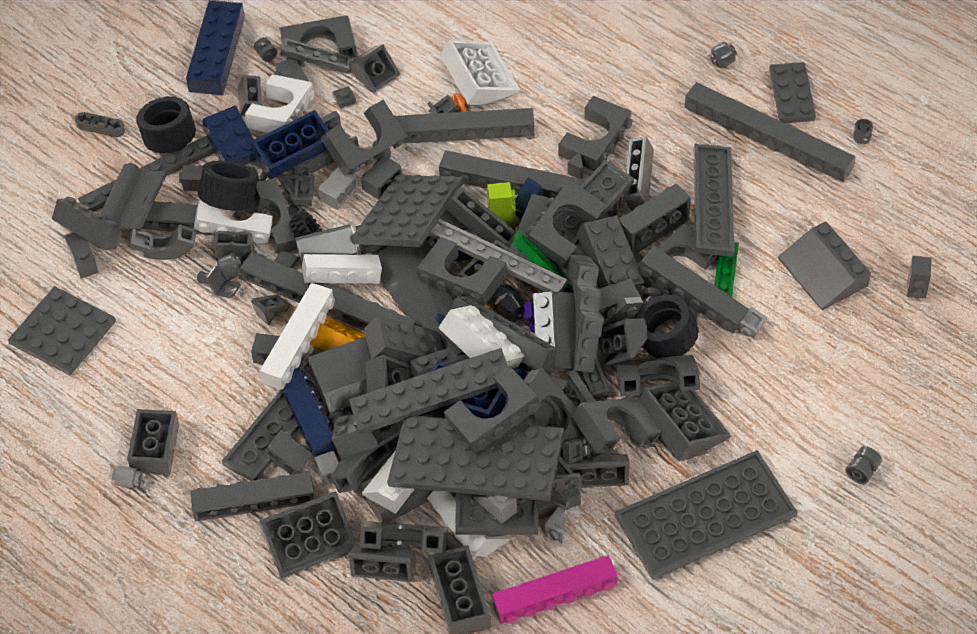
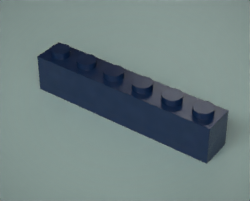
(308, 414)

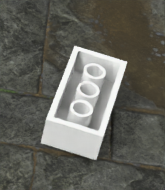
(478, 335)

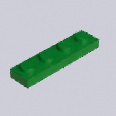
(535, 256)

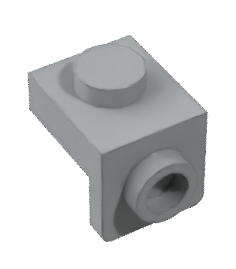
(752, 322)

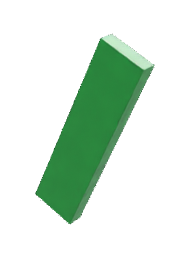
(726, 271)

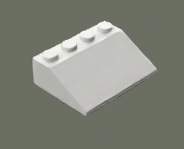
(478, 71)

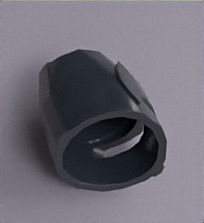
(509, 307)

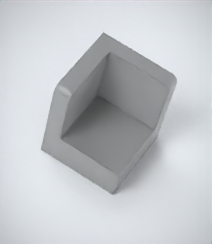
(326, 465)

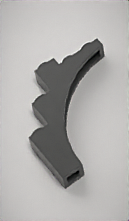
(588, 319)
(356, 468)

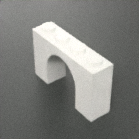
(283, 89)

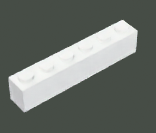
(297, 336)

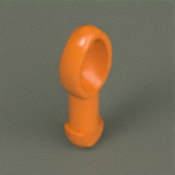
(460, 102)

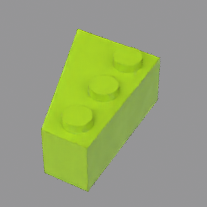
(502, 202)

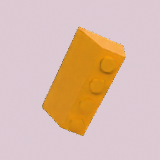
(334, 334)

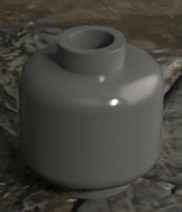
(723, 54)
(230, 265)

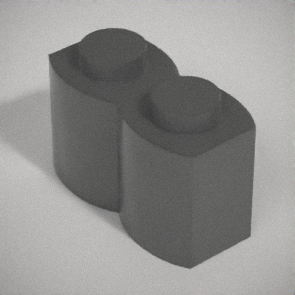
(238, 243)

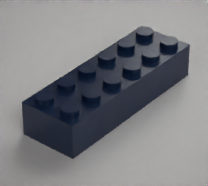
(215, 47)

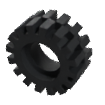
(303, 225)

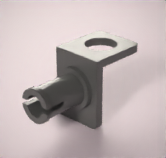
(217, 282)

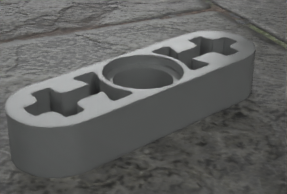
(87, 122)

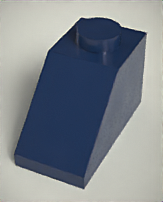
(529, 187)

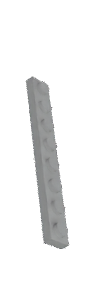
(516, 265)

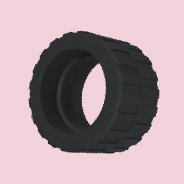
(166, 124)
(227, 185)
(677, 340)

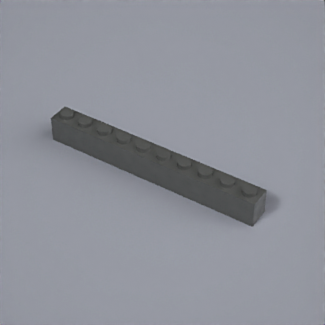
(769, 132)
(484, 171)
(291, 285)

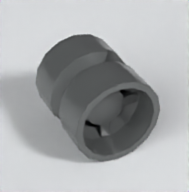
(863, 465)

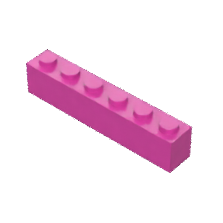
(554, 589)

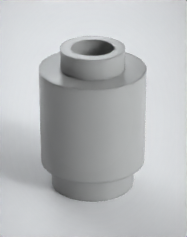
(127, 476)

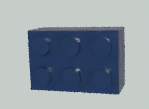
(229, 136)

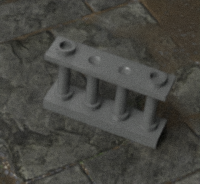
(323, 159)

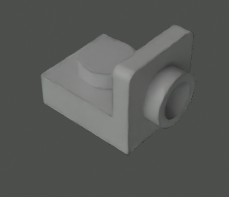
(555, 524)

